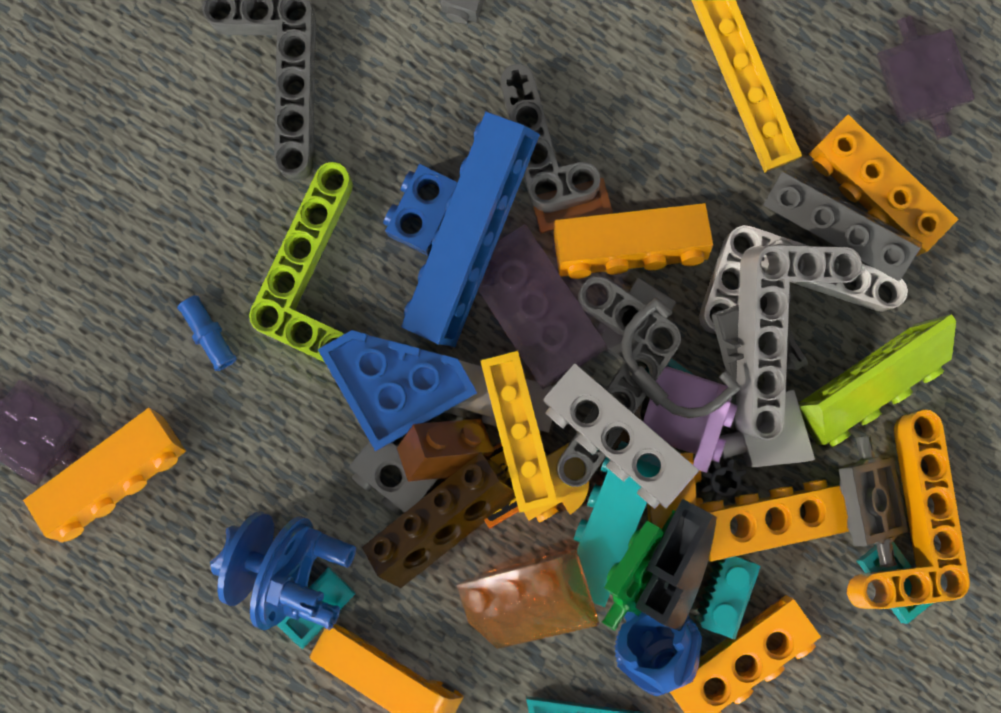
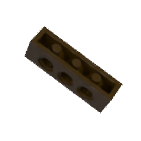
(439, 521)

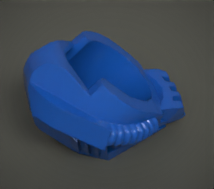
(657, 655)

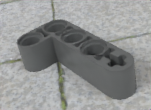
(546, 172)

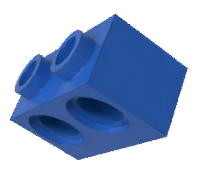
(411, 205)

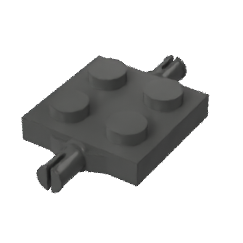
(873, 501)

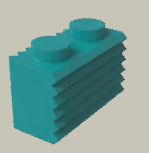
(727, 595)

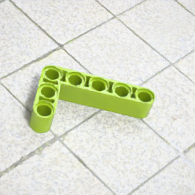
(302, 269)

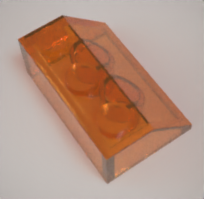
(529, 600)

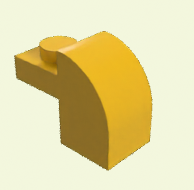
(570, 496)

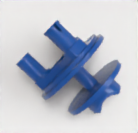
(277, 570)

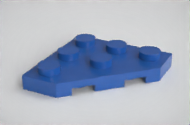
(393, 383)

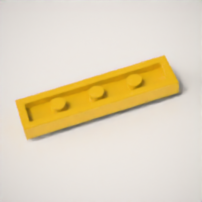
(518, 431)

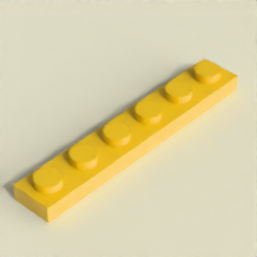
(748, 82)

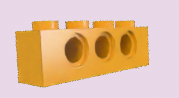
(823, 517)
(751, 639)

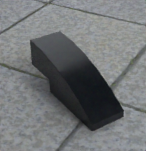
(678, 566)

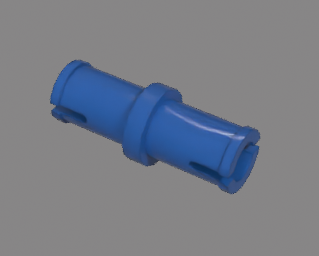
(206, 333)

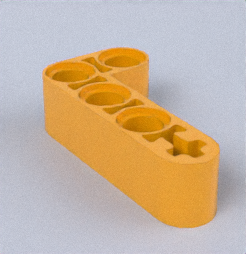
(380, 675)

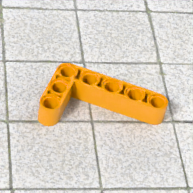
(922, 523)

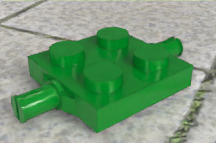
(629, 576)

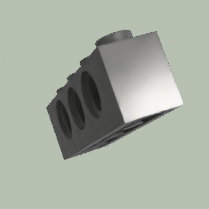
(842, 224)

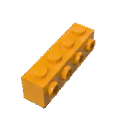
(881, 183)
(632, 240)
(104, 476)

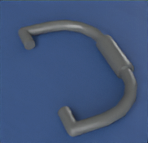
(651, 387)

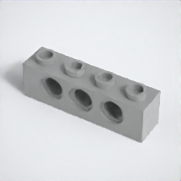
(578, 388)

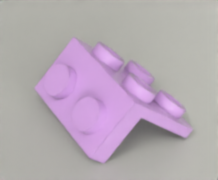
(696, 434)

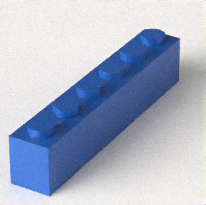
(469, 229)

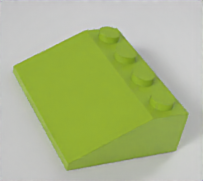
(878, 380)

